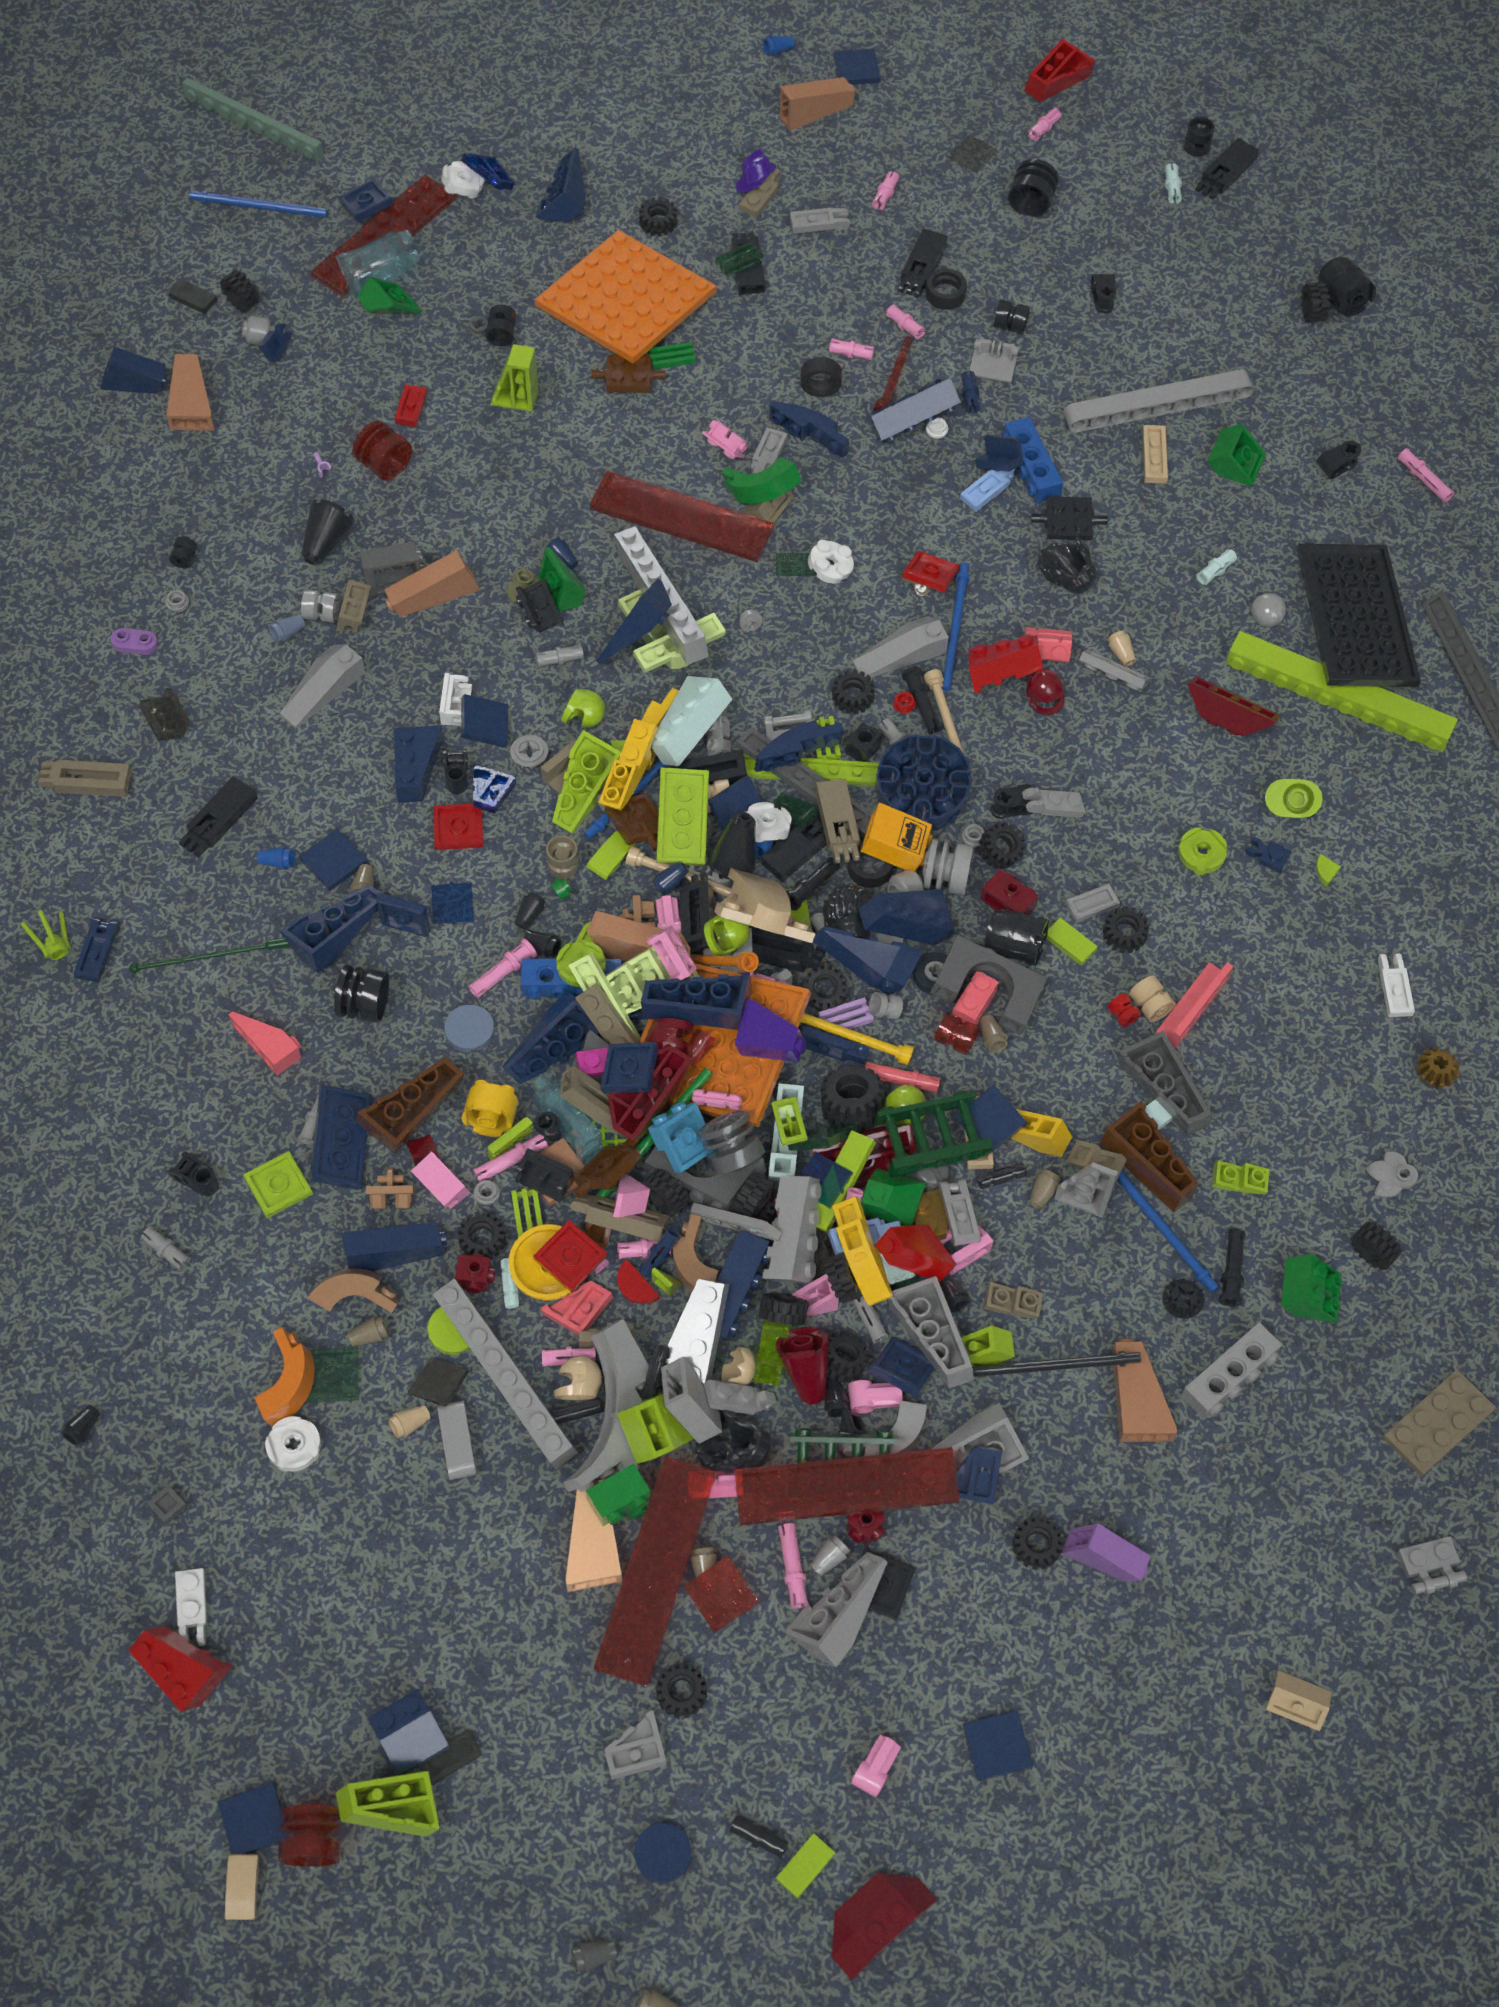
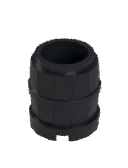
(1347, 286)
(1017, 935)

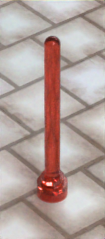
(885, 399)

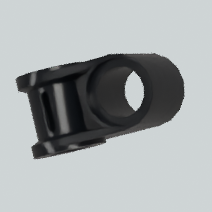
(1103, 292)
(1339, 459)
(456, 770)
(1011, 800)
(191, 1172)

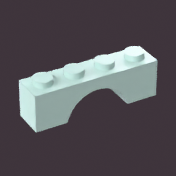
(782, 1159)

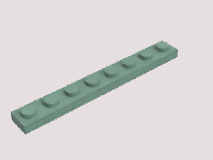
(253, 120)

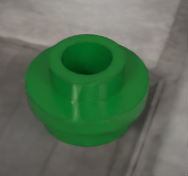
(561, 888)

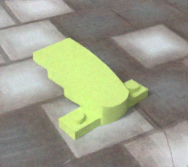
(659, 646)
(625, 983)

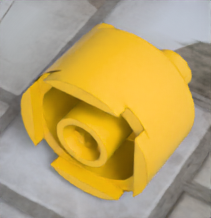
(490, 1108)

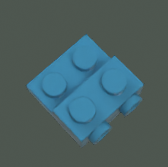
(679, 1135)

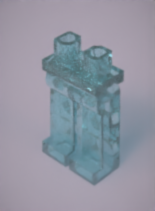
(380, 259)
(572, 1121)

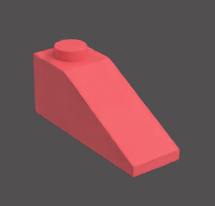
(269, 1042)

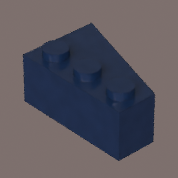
(414, 760)

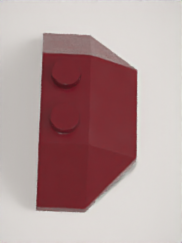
(1228, 709)
(634, 1111)
(881, 1153)
(876, 1919)

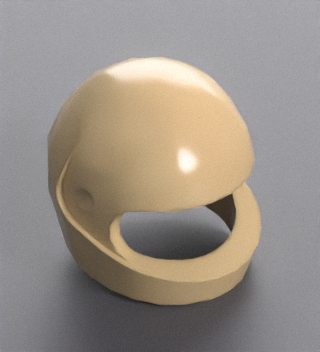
(585, 1378)

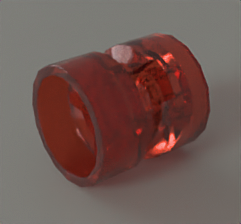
(956, 1033)

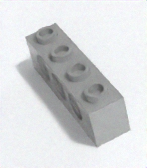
(1256, 1341)

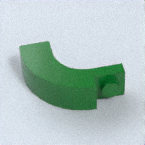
(764, 485)

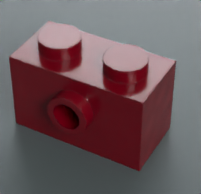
(1007, 893)

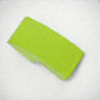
(609, 856)
(1243, 1179)

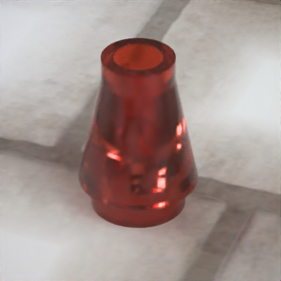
(699, 1046)

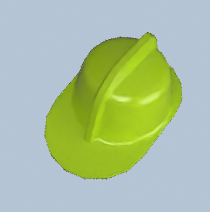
(1293, 798)

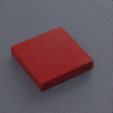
(931, 571)
(457, 827)
(570, 1256)

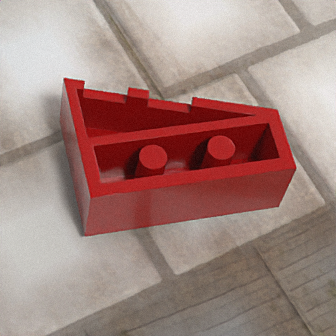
(1058, 71)
(1004, 660)
(178, 1667)

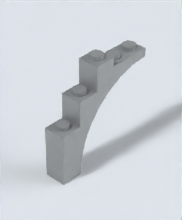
(624, 1376)

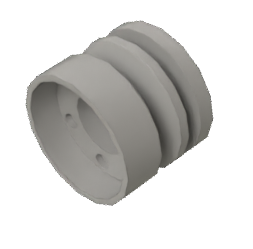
(947, 866)

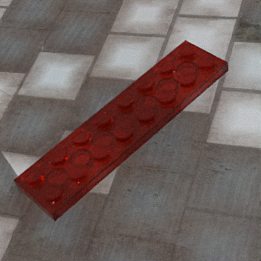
(410, 212)
(682, 516)
(846, 1486)
(655, 1572)

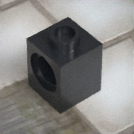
(863, 751)

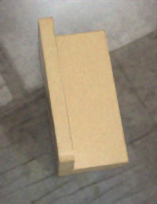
(1299, 1701)

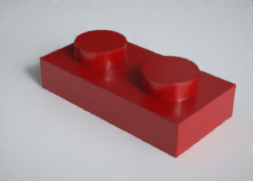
(410, 405)

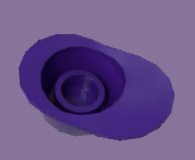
(754, 171)

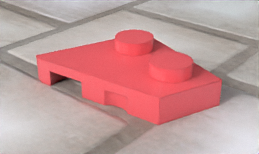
(580, 1308)

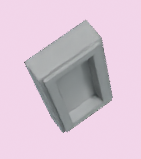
(1092, 903)

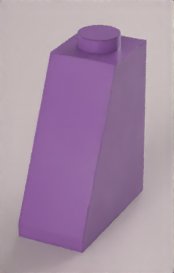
(1106, 1552)

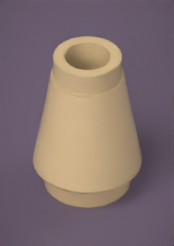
(1122, 647)
(409, 1420)

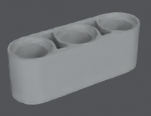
(456, 1440)

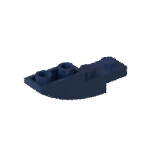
(807, 422)
(790, 745)

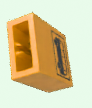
(897, 838)

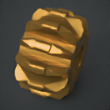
(1438, 1067)

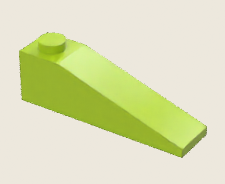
(584, 780)

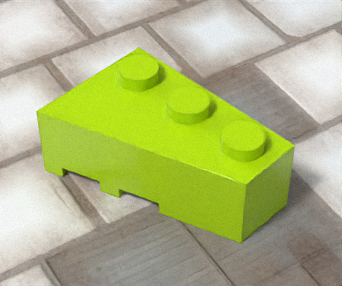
(518, 380)
(391, 1804)

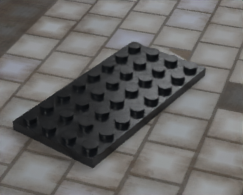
(1357, 615)

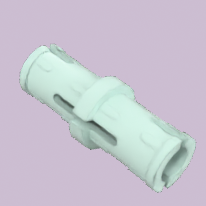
(1173, 183)
(1216, 566)

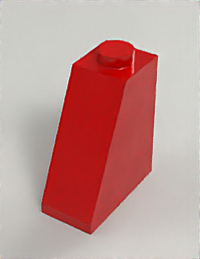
(916, 1251)

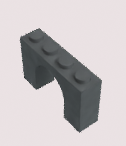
(1020, 982)
(715, 1191)

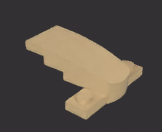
(763, 906)

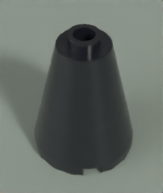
(324, 530)
(735, 846)

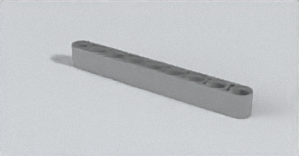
(1158, 400)

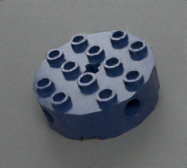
(925, 779)

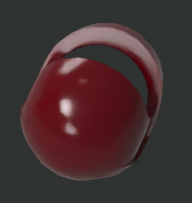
(1045, 687)
(667, 1030)

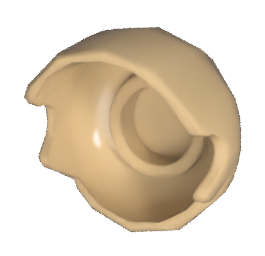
(741, 1369)

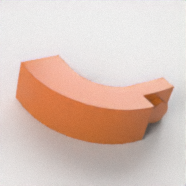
(294, 1384)

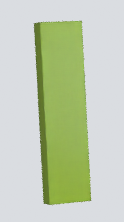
(852, 1157)

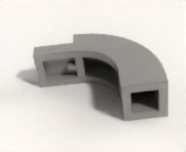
(907, 1427)

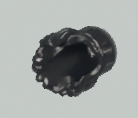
(1068, 566)
(842, 909)
(737, 1447)

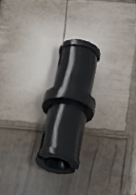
(759, 1836)

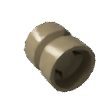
(562, 856)

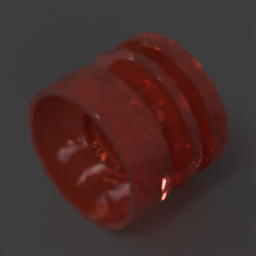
(382, 450)
(310, 1830)

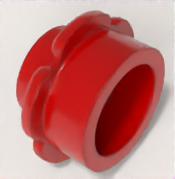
(904, 697)

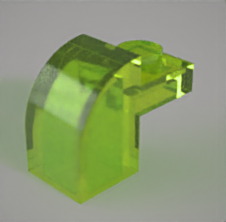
(768, 1363)

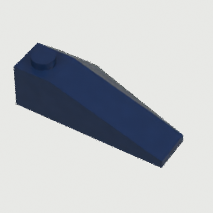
(644, 616)

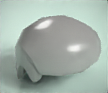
(1268, 609)

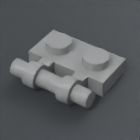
(1429, 1557)

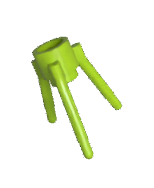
(55, 946)

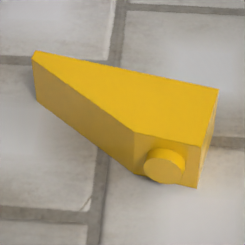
(1043, 1133)

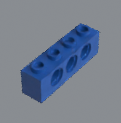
(1038, 468)
(536, 970)

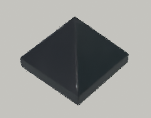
(851, 1423)

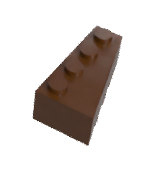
(406, 1109)
(1150, 1157)

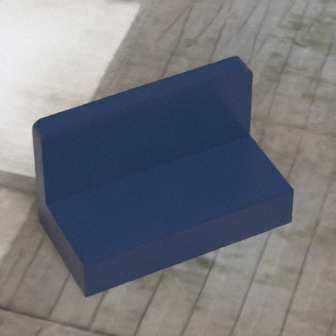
(1002, 453)

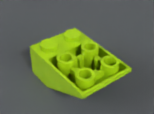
(652, 1429)

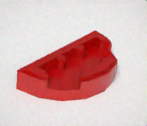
(634, 1286)

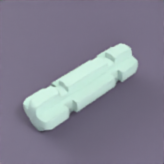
(509, 1288)

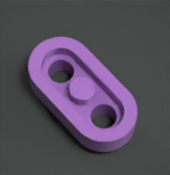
(134, 641)

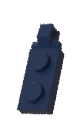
(834, 1046)

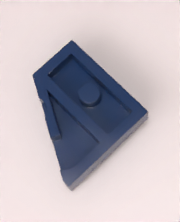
(979, 1474)

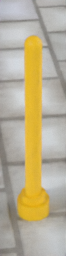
(901, 1052)

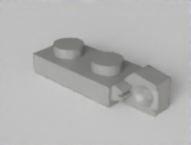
(768, 449)
(737, 1397)

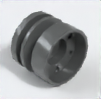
(730, 1140)

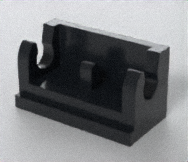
(544, 1175)

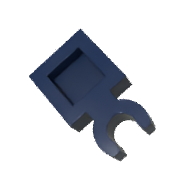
(272, 344)
(1271, 856)

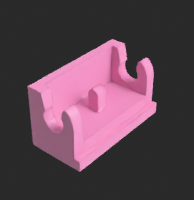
(672, 953)
(440, 1181)

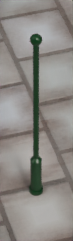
(270, 945)

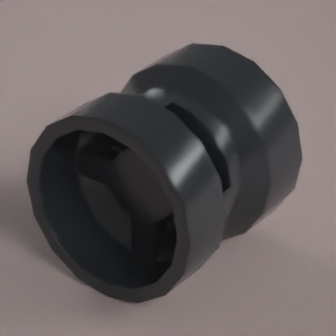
(183, 551)

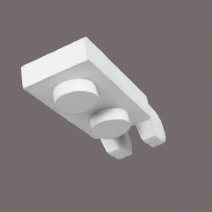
(1396, 987)
(191, 1603)

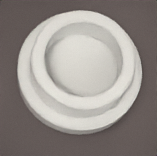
(937, 428)

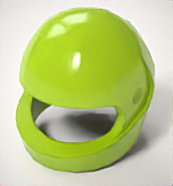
(586, 705)
(730, 935)
(905, 1096)

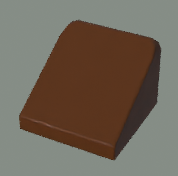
(599, 1234)

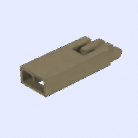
(97, 777)
(836, 807)
(586, 1096)
(600, 1211)

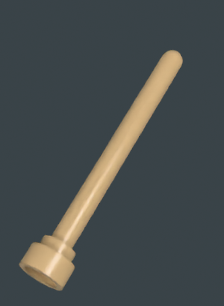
(934, 680)
(637, 858)

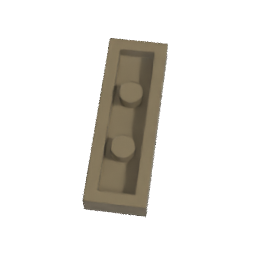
(605, 1016)

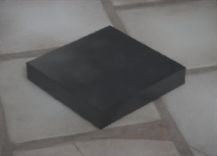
(891, 1587)

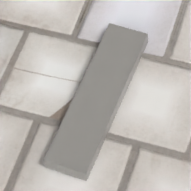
(736, 1221)

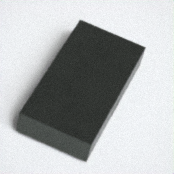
(193, 296)
(461, 1752)

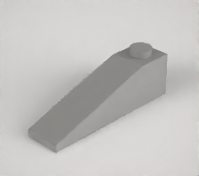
(905, 646)
(324, 681)
(1088, 1189)
(987, 1429)
(835, 1620)

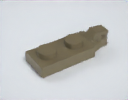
(758, 198)

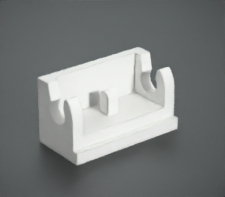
(451, 698)

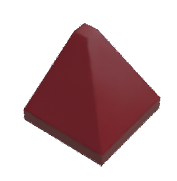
(421, 1148)

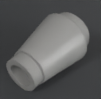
(829, 1556)

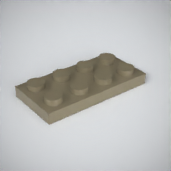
(1439, 1423)

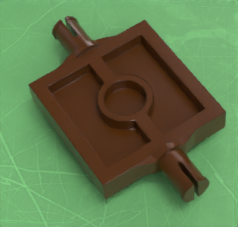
(628, 377)
(636, 820)
(606, 1168)

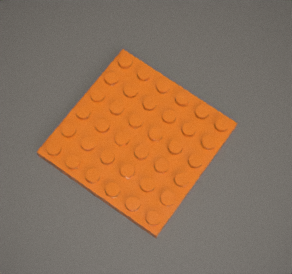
(625, 296)
(737, 1074)

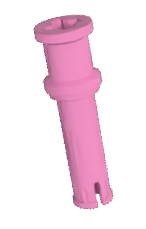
(511, 962)

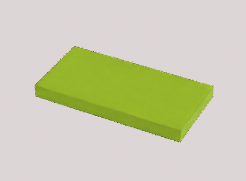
(682, 816)

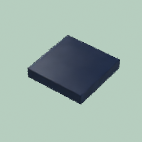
(857, 66)
(365, 200)
(484, 720)
(733, 800)
(333, 859)
(403, 915)
(629, 1067)
(994, 1117)
(903, 1367)
(997, 1746)
(252, 1819)

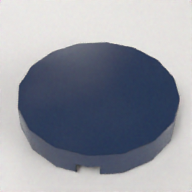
(662, 1853)

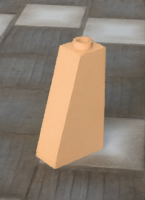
(592, 1549)

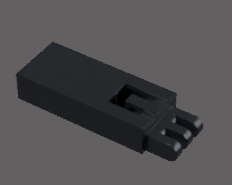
(1236, 159)
(926, 251)
(753, 274)
(720, 766)
(225, 807)
(796, 849)
(693, 923)
(775, 950)

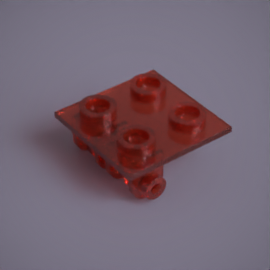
(721, 1594)

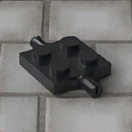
(1069, 518)

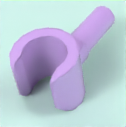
(322, 464)

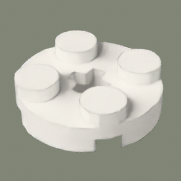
(468, 186)
(838, 554)
(777, 822)
(279, 1438)

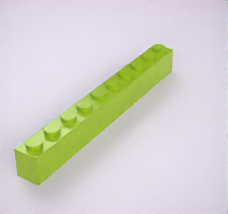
(1368, 703)

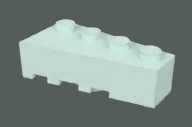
(689, 718)

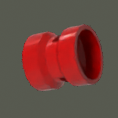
(1124, 1010)

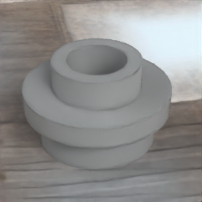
(175, 596)
(750, 620)
(973, 829)
(483, 1186)

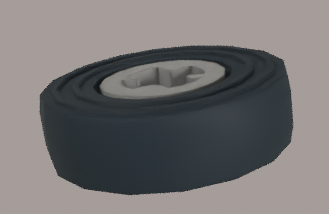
(925, 964)

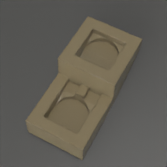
(1086, 1153)

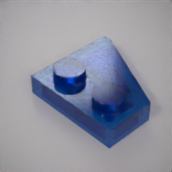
(489, 170)
(491, 788)

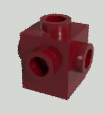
(474, 1273)
(866, 1533)

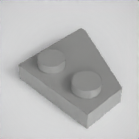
(636, 1750)

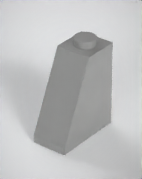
(688, 1401)

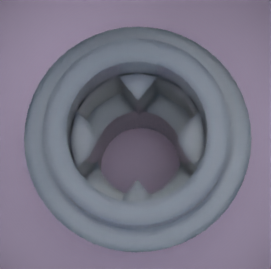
(286, 627)

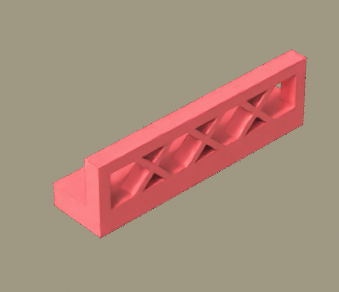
(1194, 1002)

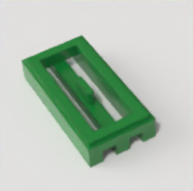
(670, 355)

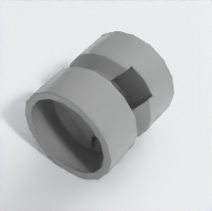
(312, 606)

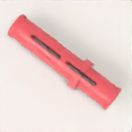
(903, 1077)

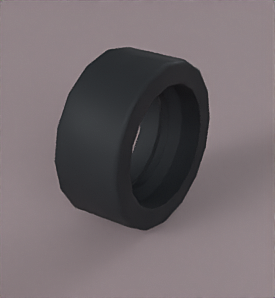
(946, 301)
(821, 388)
(868, 879)

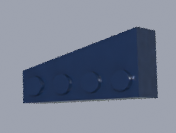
(909, 915)

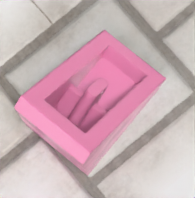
(630, 1197)
(819, 1296)

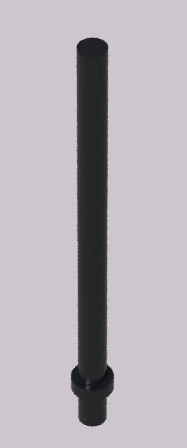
(1057, 1364)

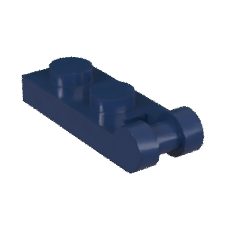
(96, 950)

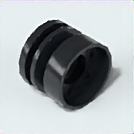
(1033, 187)
(357, 993)

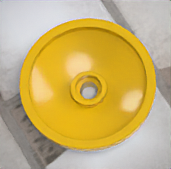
(527, 1273)

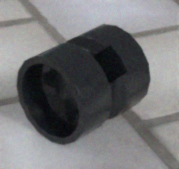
(1199, 136)
(1011, 316)
(501, 325)

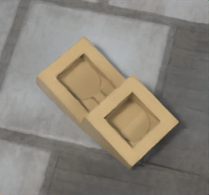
(242, 1886)

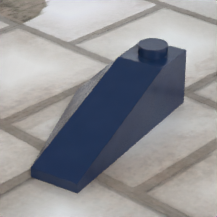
(566, 191)
(326, 933)
(874, 962)
(551, 1040)

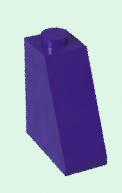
(768, 1035)

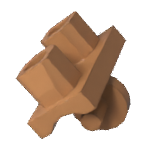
(641, 909)
(378, 1193)

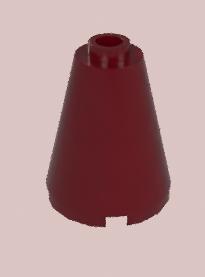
(806, 1362)

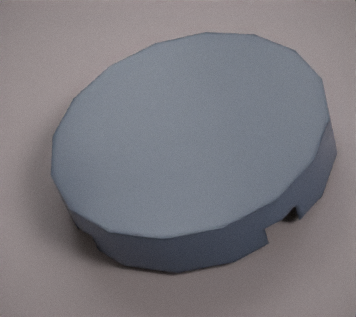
(469, 1028)

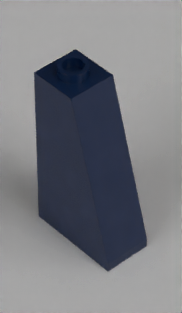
(393, 1245)

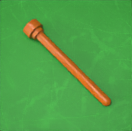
(744, 961)

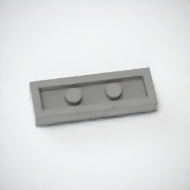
(1114, 670)

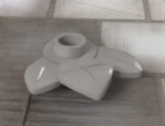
(1389, 1173)

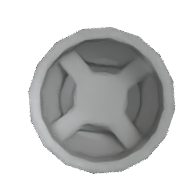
(883, 1005)

